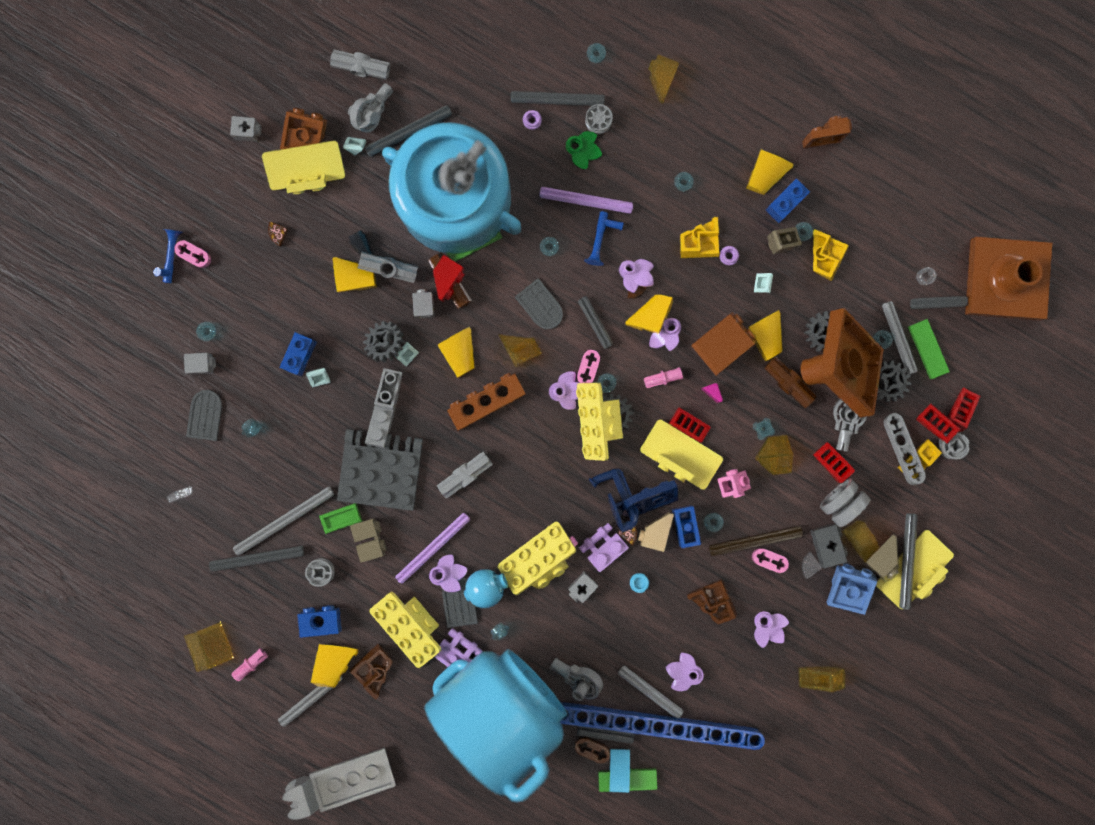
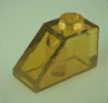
(662, 75)
(862, 540)
(822, 678)

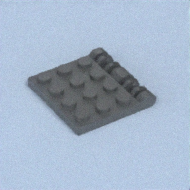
(379, 474)

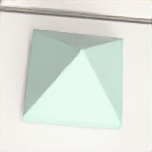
(354, 145)
(763, 283)
(407, 354)
(318, 377)

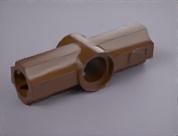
(460, 296)
(790, 382)

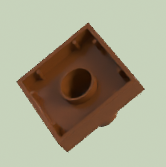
(994, 280)
(848, 363)

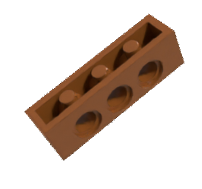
(462, 420)

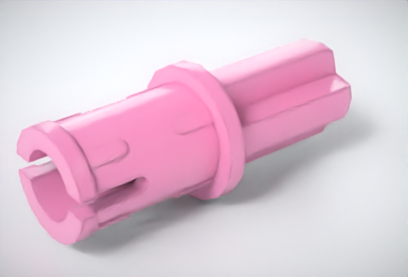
(663, 378)
(249, 664)

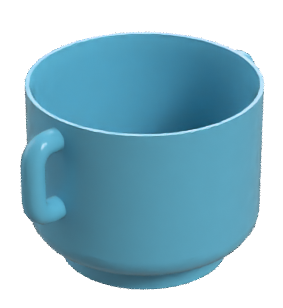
(446, 219)
(498, 720)

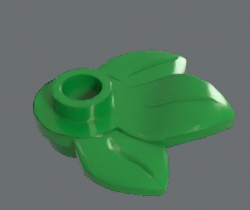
(586, 151)

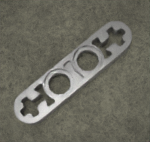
(900, 450)

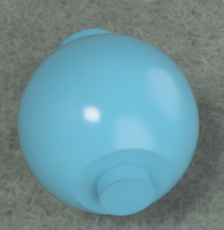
(485, 588)

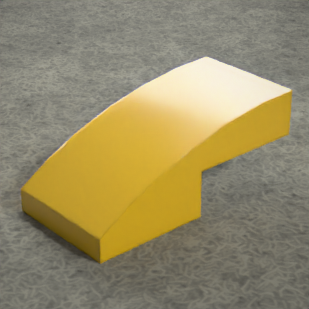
(927, 454)

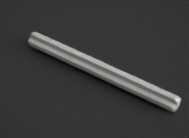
(283, 521)

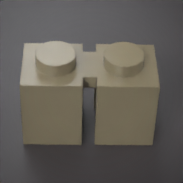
(371, 549)

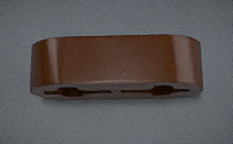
(590, 754)

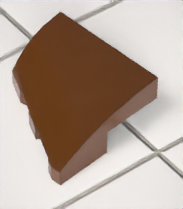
(715, 601)
(372, 670)

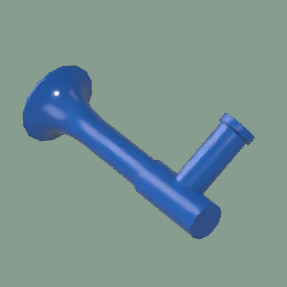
(603, 222)
(167, 272)

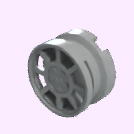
(598, 119)
(955, 448)
(320, 572)

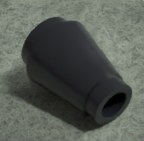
(360, 242)

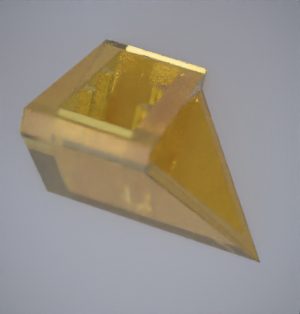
(520, 348)
(776, 455)

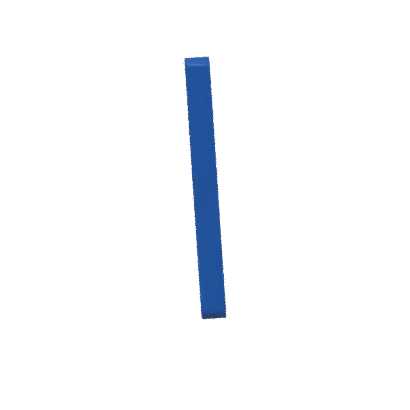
(667, 729)

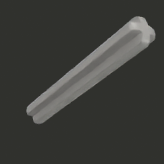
(899, 337)
(650, 692)
(302, 705)

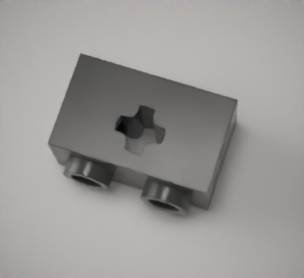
(821, 537)

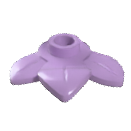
(638, 276)
(666, 337)
(568, 387)
(450, 573)
(771, 630)
(681, 672)

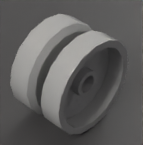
(845, 502)

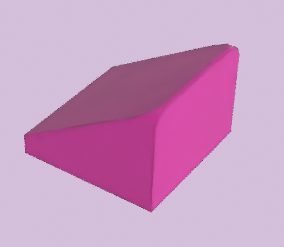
(714, 392)

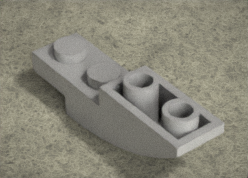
(384, 408)

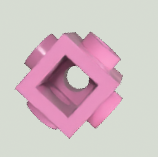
(734, 483)

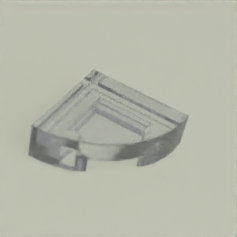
(179, 494)
(810, 565)

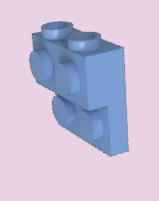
(851, 588)

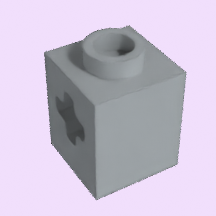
(240, 124)
(423, 304)
(199, 363)
(590, 587)

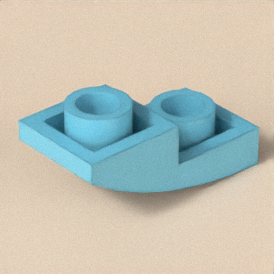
(619, 770)

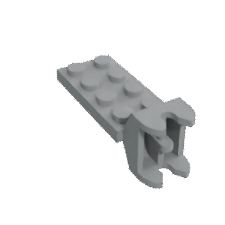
(339, 784)

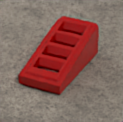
(937, 414)
(959, 420)
(673, 422)
(838, 458)

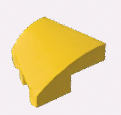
(767, 172)
(701, 241)
(827, 254)
(351, 278)
(652, 314)
(768, 335)
(459, 352)
(331, 664)

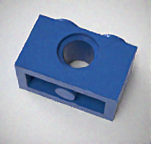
(787, 200)
(298, 354)
(686, 526)
(309, 627)

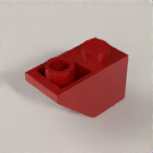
(446, 275)

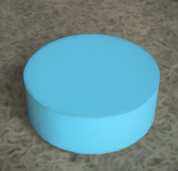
(639, 582)

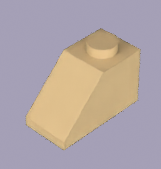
(656, 533)

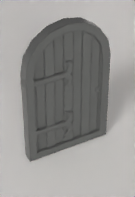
(540, 305)
(204, 416)
(457, 608)

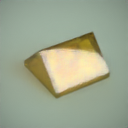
(208, 647)

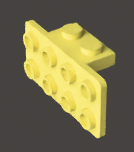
(304, 167)
(598, 420)
(681, 455)
(538, 560)
(929, 569)
(408, 627)

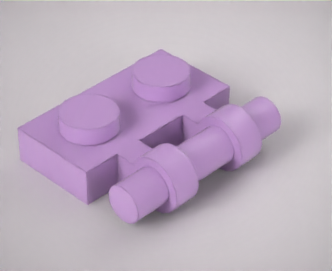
(607, 551)
(450, 653)

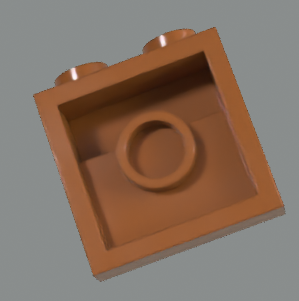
(302, 129)
(832, 132)

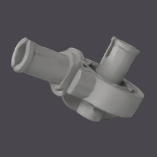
(369, 118)
(461, 170)
(848, 420)
(579, 679)

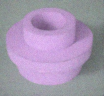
(532, 114)
(729, 249)

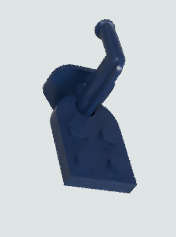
(638, 504)

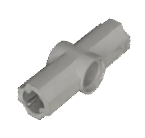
(360, 64)
(375, 264)
(464, 475)

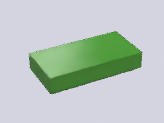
(340, 518)

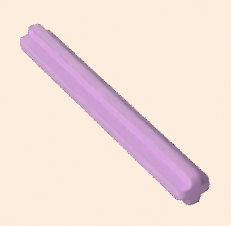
(586, 200)
(432, 548)

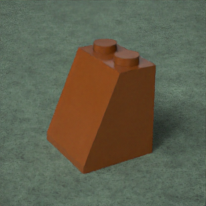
(724, 343)

